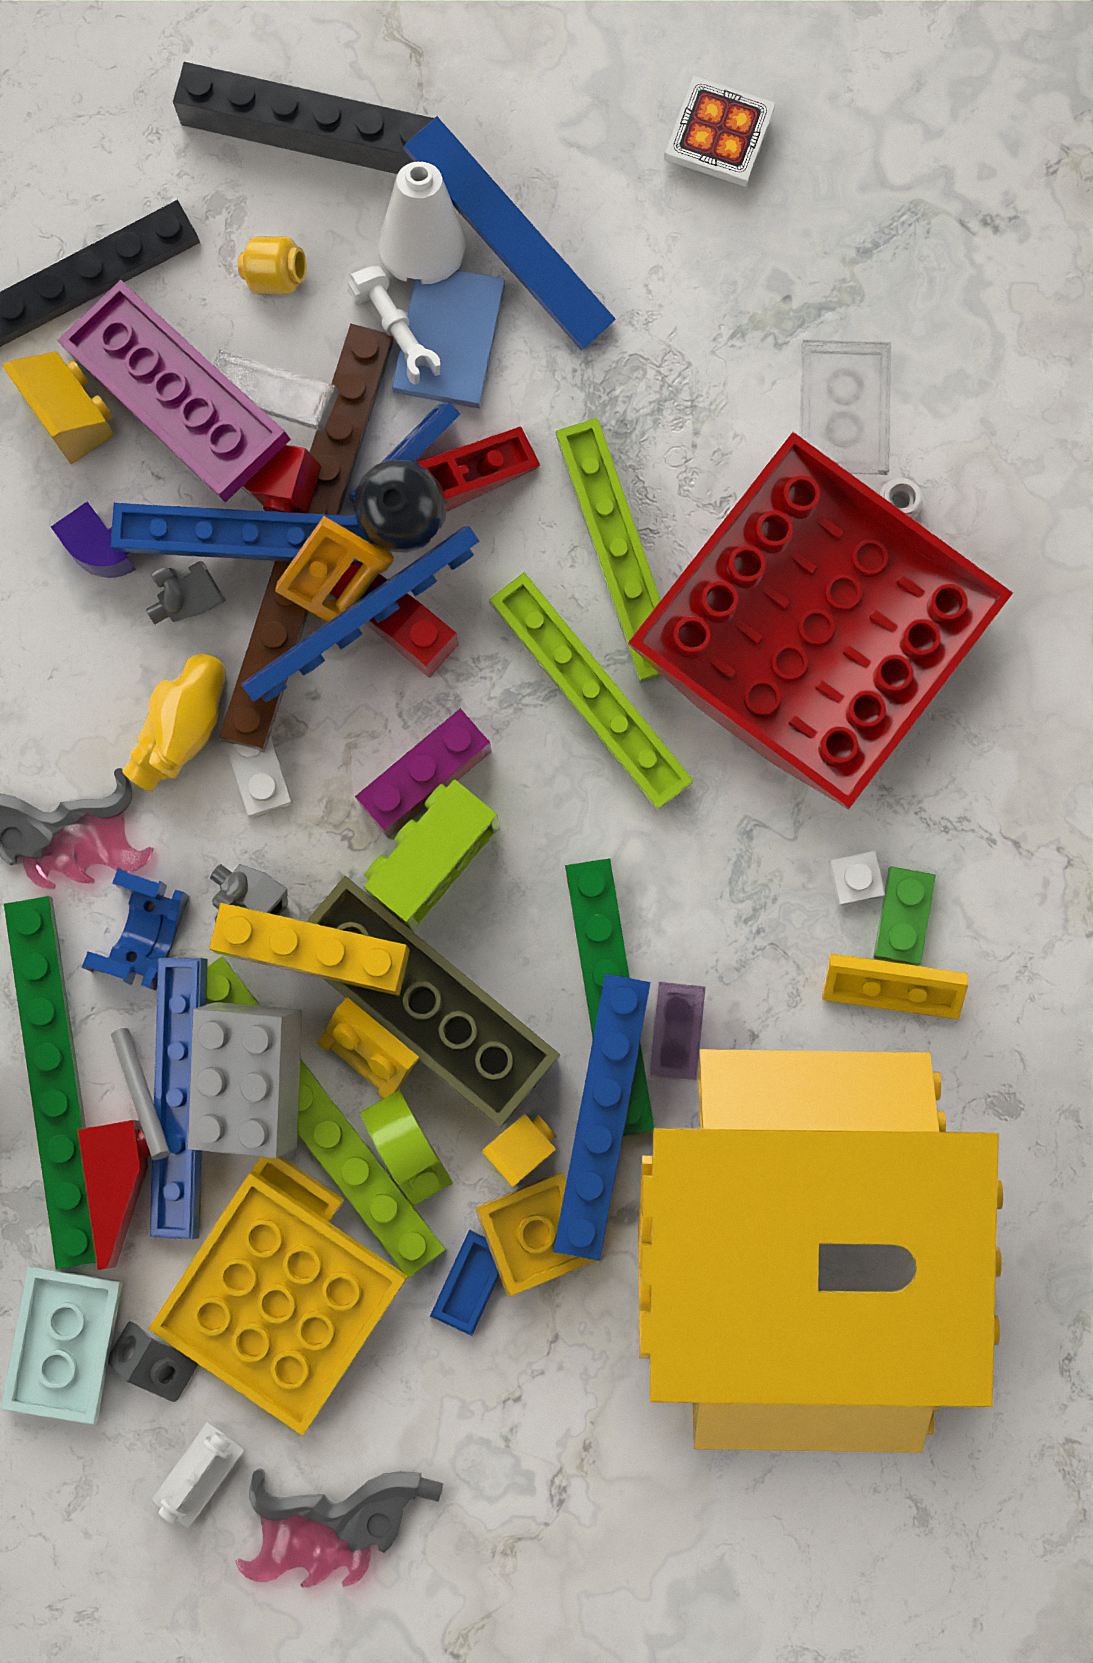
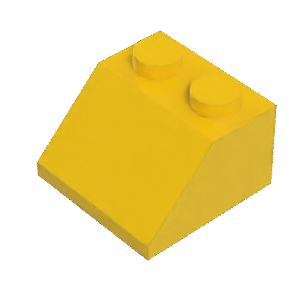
(61, 403)

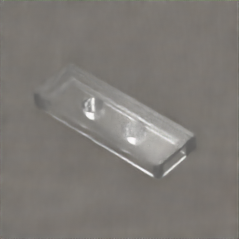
(279, 390)

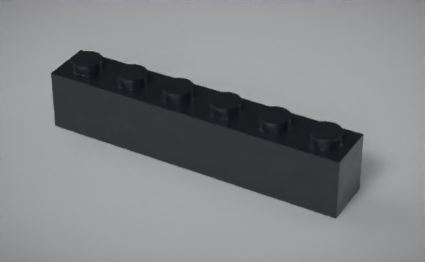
(295, 118)

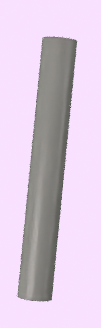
(140, 1093)

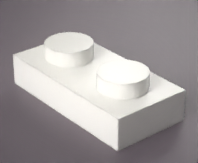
(259, 778)

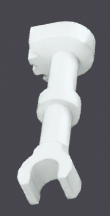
(372, 285)

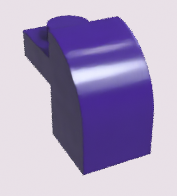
(90, 543)

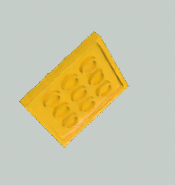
(277, 1302)

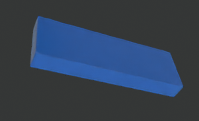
(422, 435)

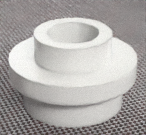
(908, 490)

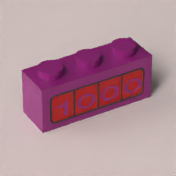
(435, 760)

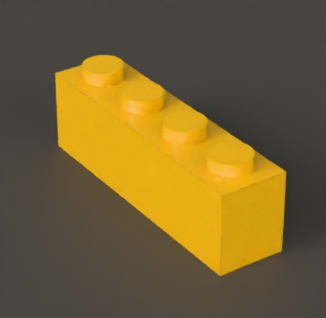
(309, 949)

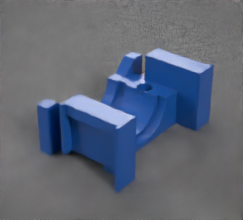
(144, 933)

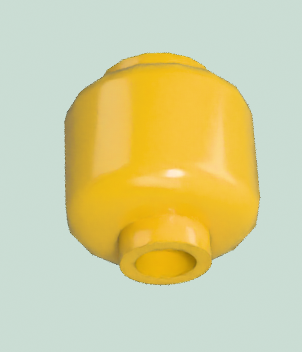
(272, 265)

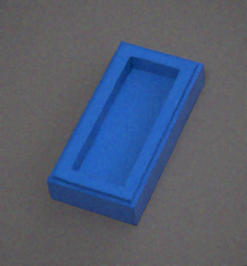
(467, 1285)

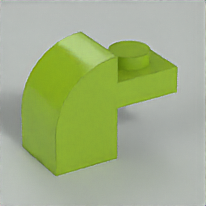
(405, 1148)

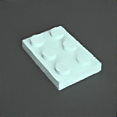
(61, 1345)

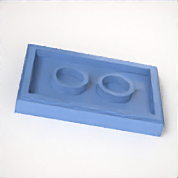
(459, 325)

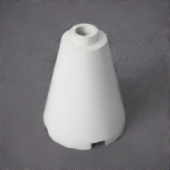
(421, 227)

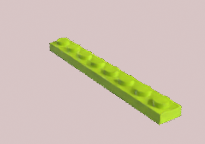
(345, 1152)

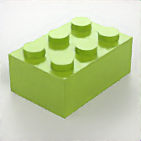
(431, 853)

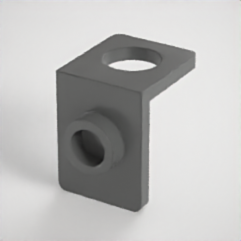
(152, 1365)

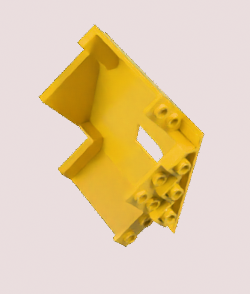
(731, 1237)

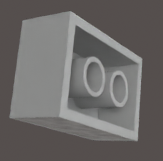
(245, 1079)

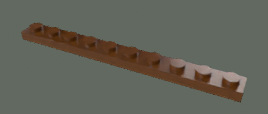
(336, 449)

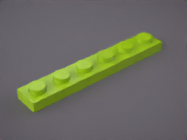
(611, 531)
(591, 691)

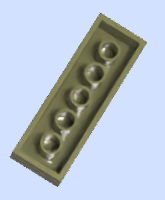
(442, 1013)

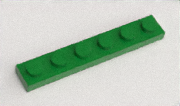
(603, 953)

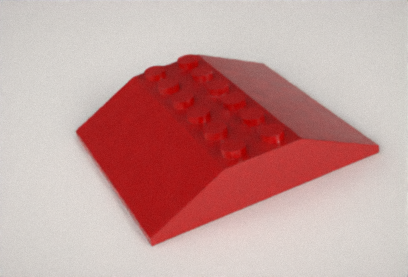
(818, 622)

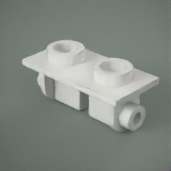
(197, 1476)

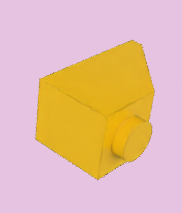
(521, 1148)

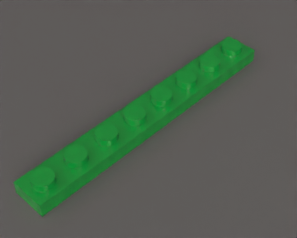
(51, 1075)

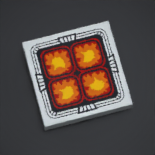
(719, 131)

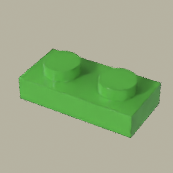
(904, 916)

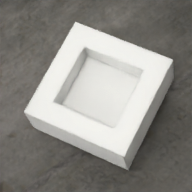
(856, 878)

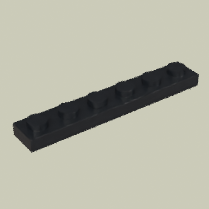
(94, 270)

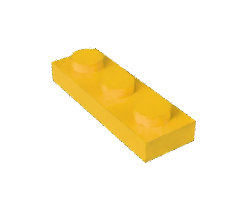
(894, 986)

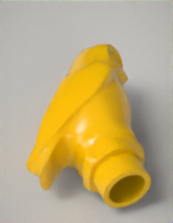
(177, 722)

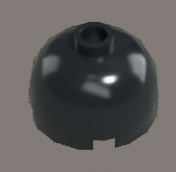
(400, 505)

